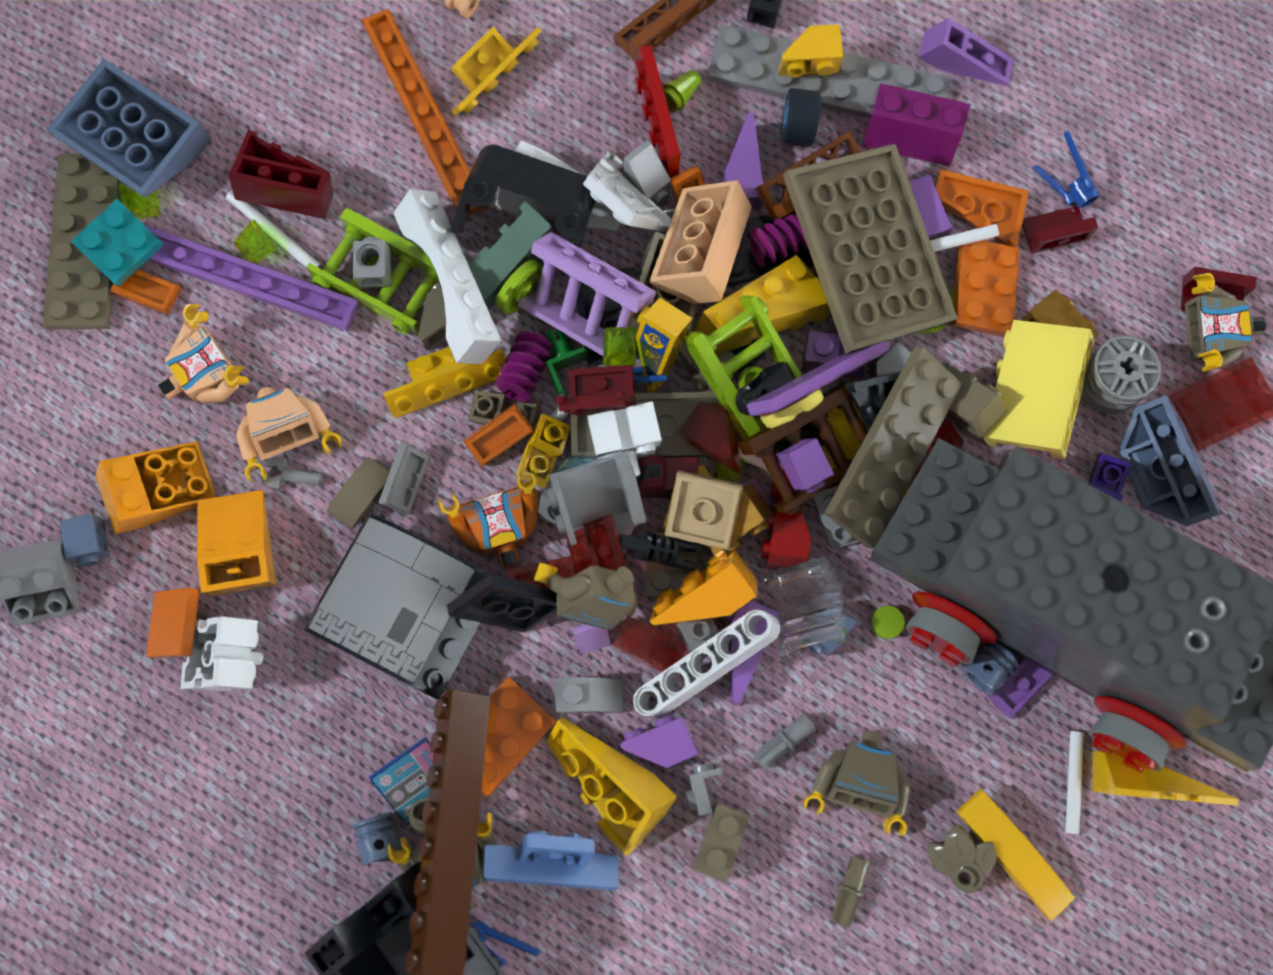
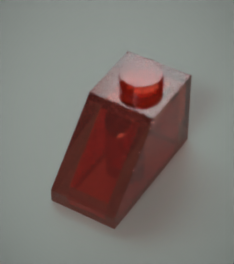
(713, 434)
(647, 645)

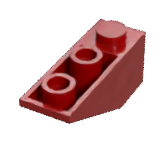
(788, 537)

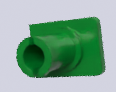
(563, 356)

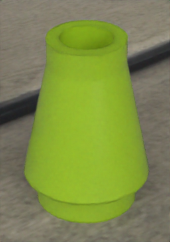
(680, 90)

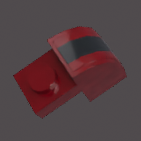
(659, 474)

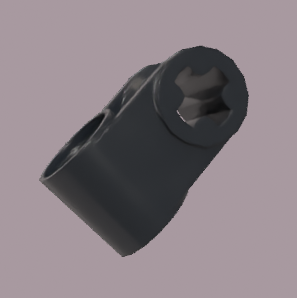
(765, 382)

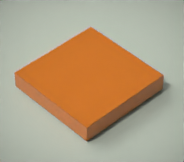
(173, 623)

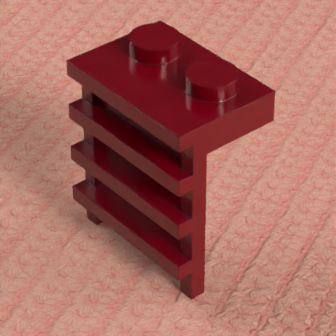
(599, 390)

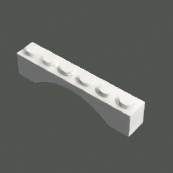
(468, 321)

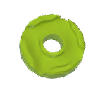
(518, 286)

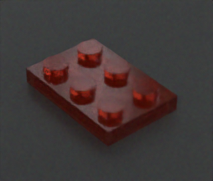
(1224, 403)

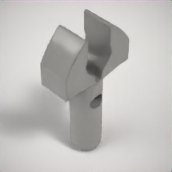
(289, 475)

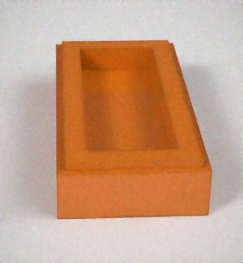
(148, 291)
(498, 435)

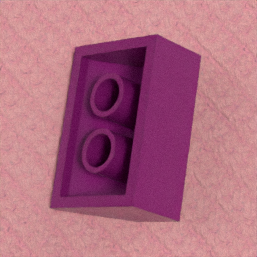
(917, 123)

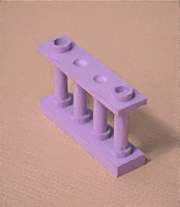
(591, 271)

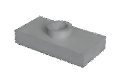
(404, 479)

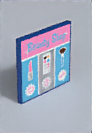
(404, 778)

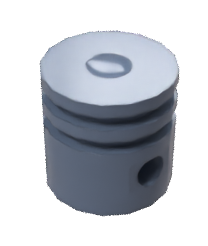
(996, 662)
(373, 830)

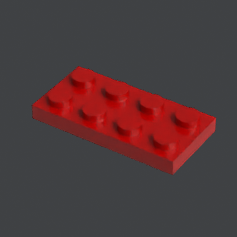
(656, 111)

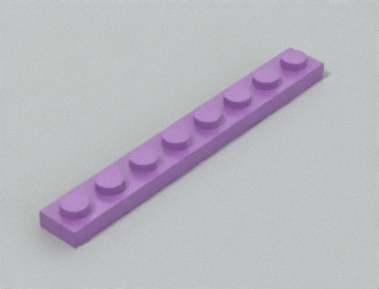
(254, 281)

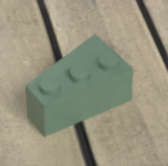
(495, 265)

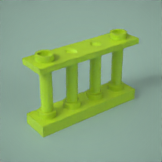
(408, 256)
(719, 373)

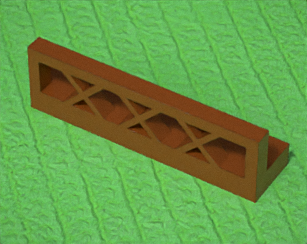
(662, 28)
(786, 206)

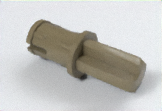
(850, 891)

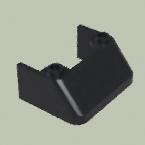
(531, 178)

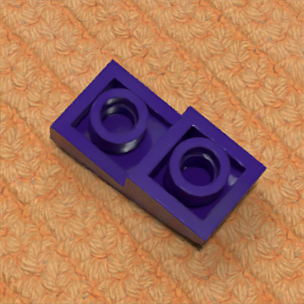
(1109, 475)

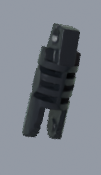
(659, 549)

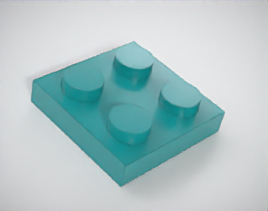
(117, 243)

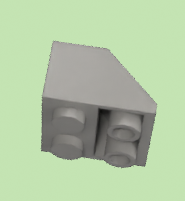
(37, 582)

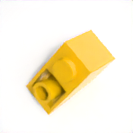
(814, 52)

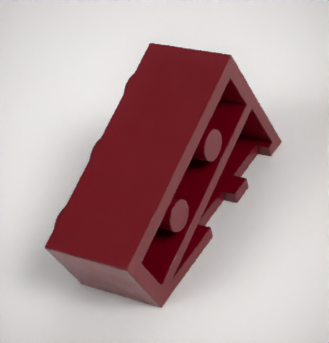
(278, 180)

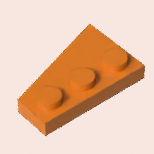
(983, 203)

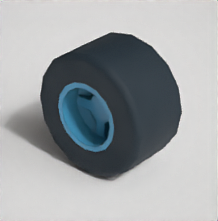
(800, 117)

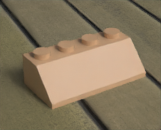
(702, 242)

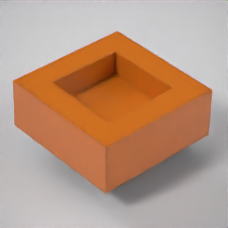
(689, 178)

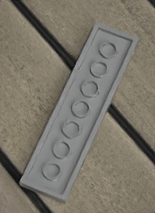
(753, 63)

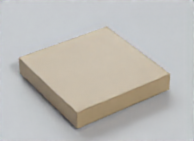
(703, 510)

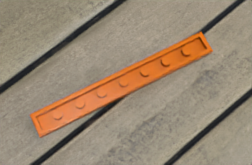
(419, 104)

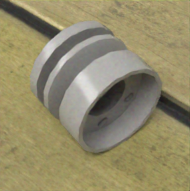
(1120, 375)

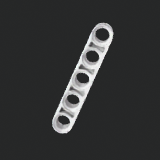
(690, 665)

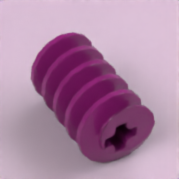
(777, 238)
(523, 366)

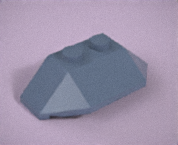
(1167, 465)

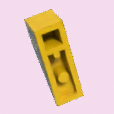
(660, 339)

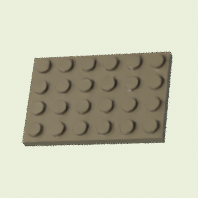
(869, 247)

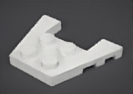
(622, 197)

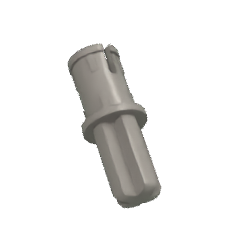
(784, 741)

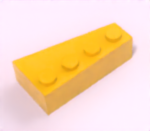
(790, 294)

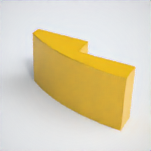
(543, 449)

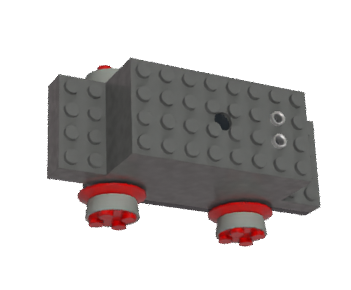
(1093, 594)

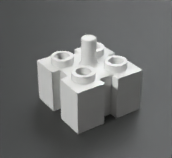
(626, 430)
(222, 655)

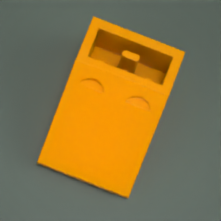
(153, 485)
(234, 544)
(709, 593)

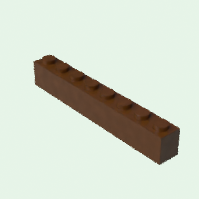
(449, 836)

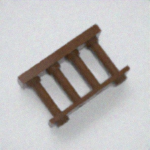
(762, 445)

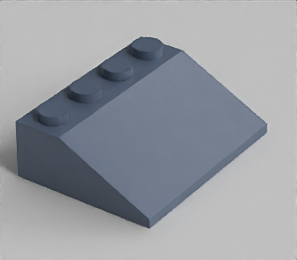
(129, 130)

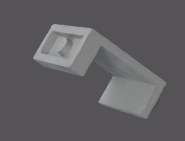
(594, 492)

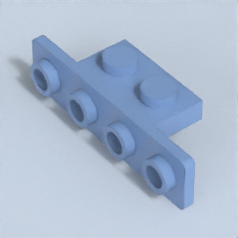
(551, 862)

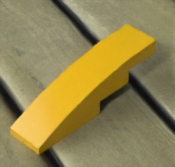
(1016, 854)

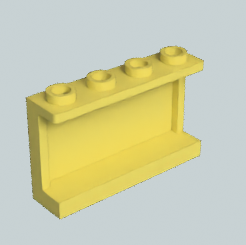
(1040, 385)

